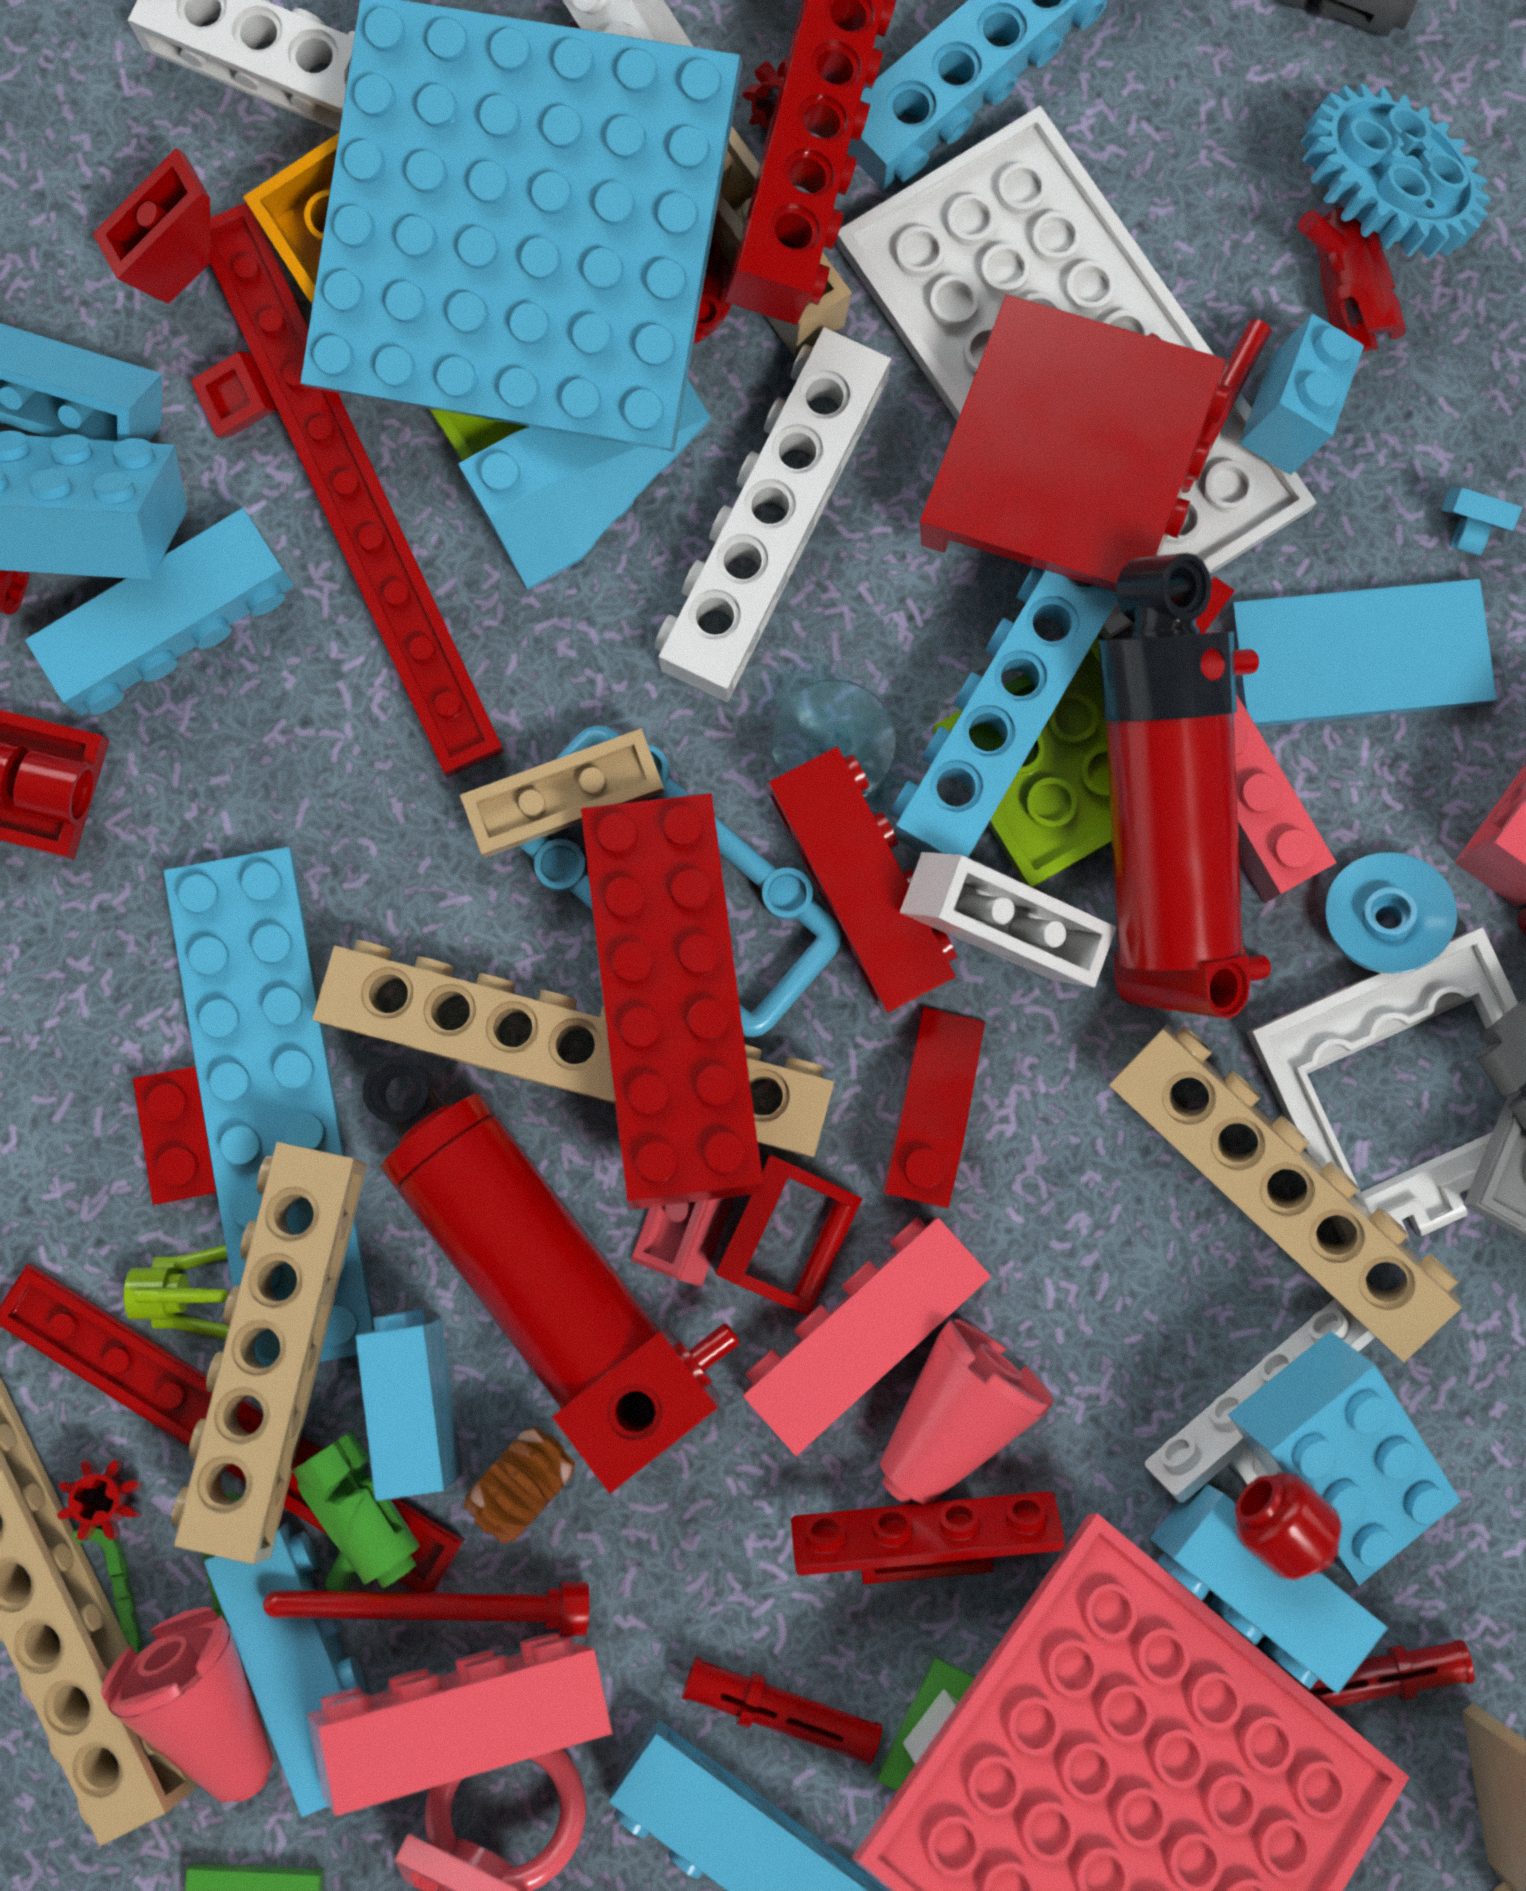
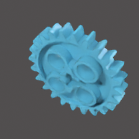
(1395, 171)

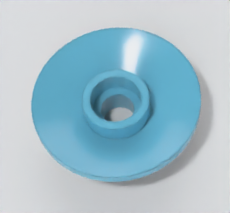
(1398, 886)

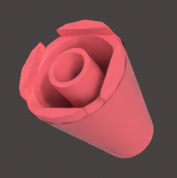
(959, 1414)
(194, 1704)

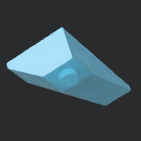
(561, 491)

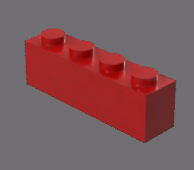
(860, 878)

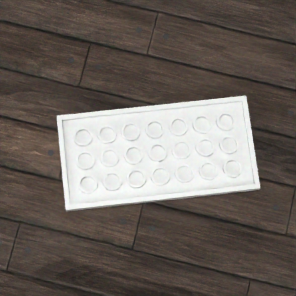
(1034, 226)

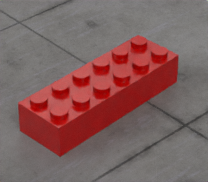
(671, 1002)

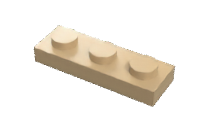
(554, 792)

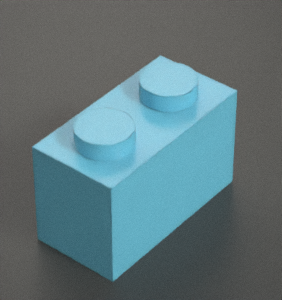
(1301, 394)

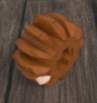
(519, 1485)

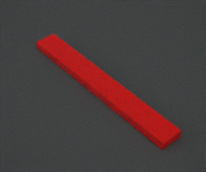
(172, 1393)

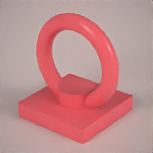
(465, 1866)

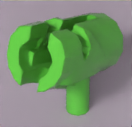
(366, 1531)

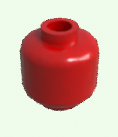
(1287, 1525)

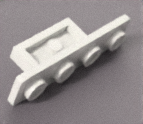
(1212, 1438)

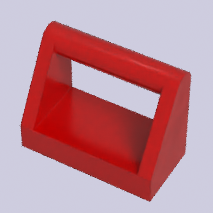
(755, 1220)

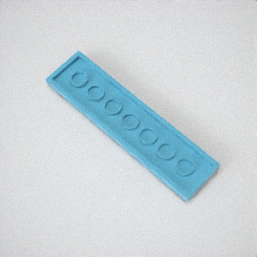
(260, 1056)

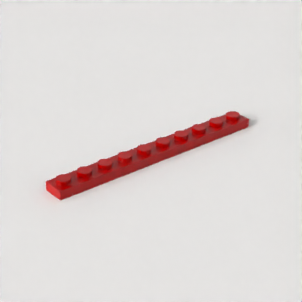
(351, 497)

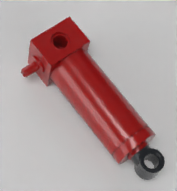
(543, 1278)

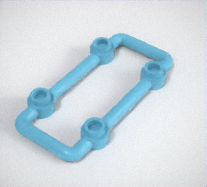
(785, 891)

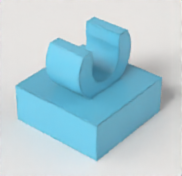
(1477, 516)

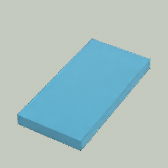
(1365, 652)

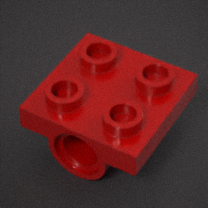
(46, 783)

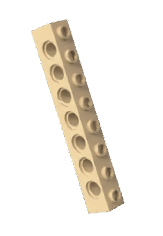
(351, 1004)
(51, 1673)

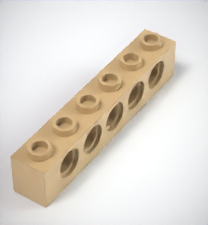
(1398, 1316)
(202, 1512)

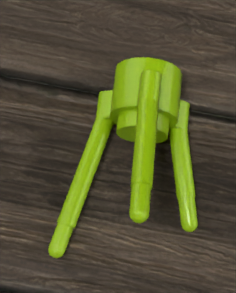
(161, 1293)

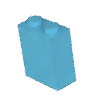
(408, 1405)

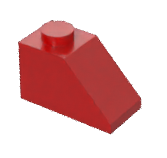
(160, 231)

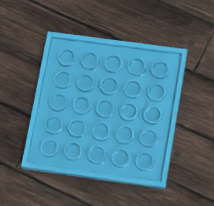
(520, 221)

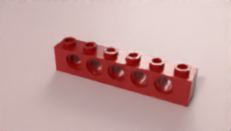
(828, 44)

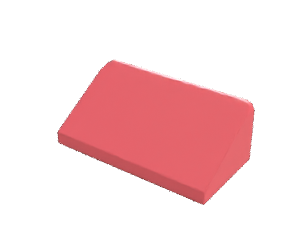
(682, 1238)

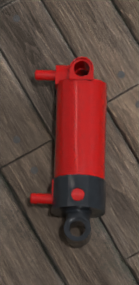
(1175, 795)

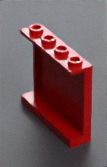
(1074, 444)

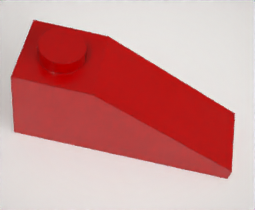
(934, 1109)

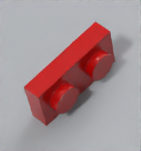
(174, 1136)

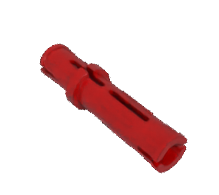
(1440, 1667)
(782, 1711)

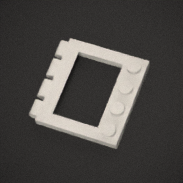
(1359, 1018)

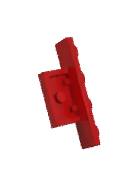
(926, 1538)

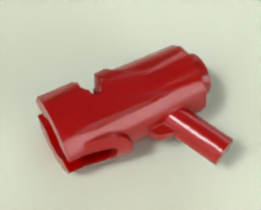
(1354, 276)

